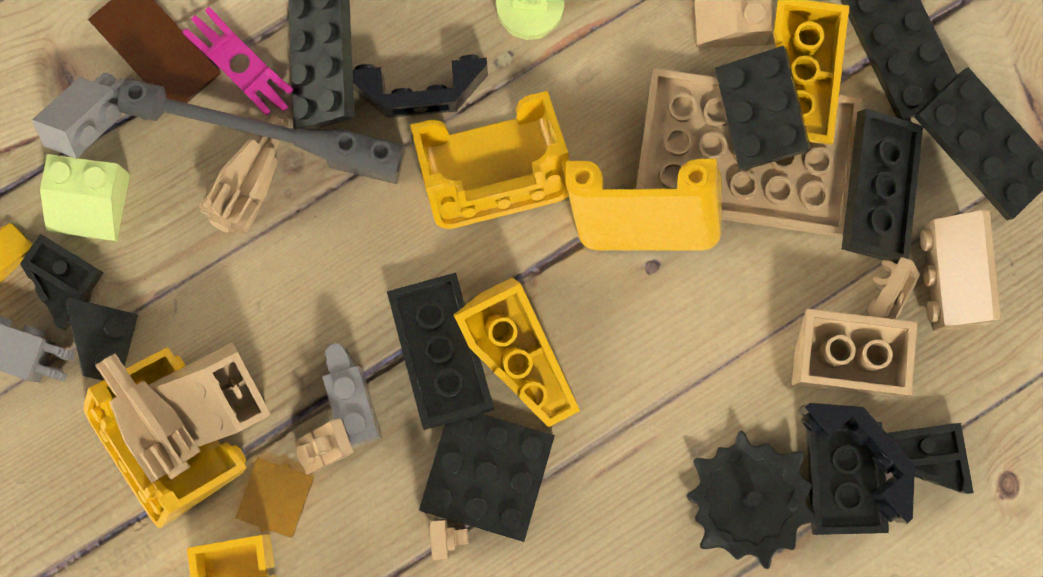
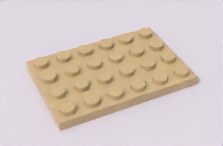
(796, 193)

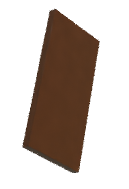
(155, 47)

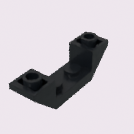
(467, 76)
(897, 493)

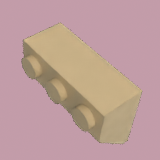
(732, 22)
(960, 271)
(855, 354)

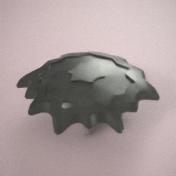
(751, 500)

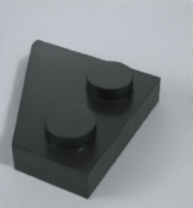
(58, 276)
(99, 334)
(937, 455)

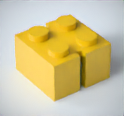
(232, 558)

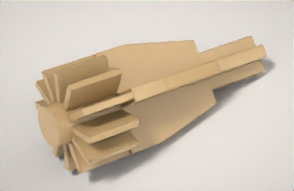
(242, 184)
(147, 424)

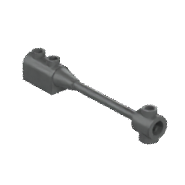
(340, 148)

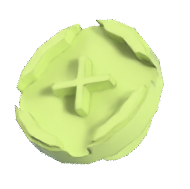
(530, 17)

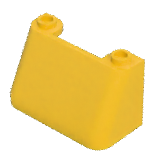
(493, 166)
(647, 218)
(165, 497)

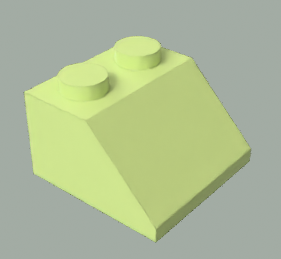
(83, 197)

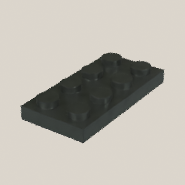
(902, 51)
(321, 62)
(985, 143)
(882, 186)
(440, 365)

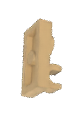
(894, 289)
(323, 446)
(445, 539)

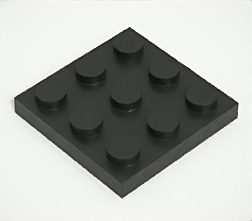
(487, 475)

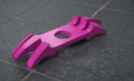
(227, 47)

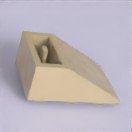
(213, 396)

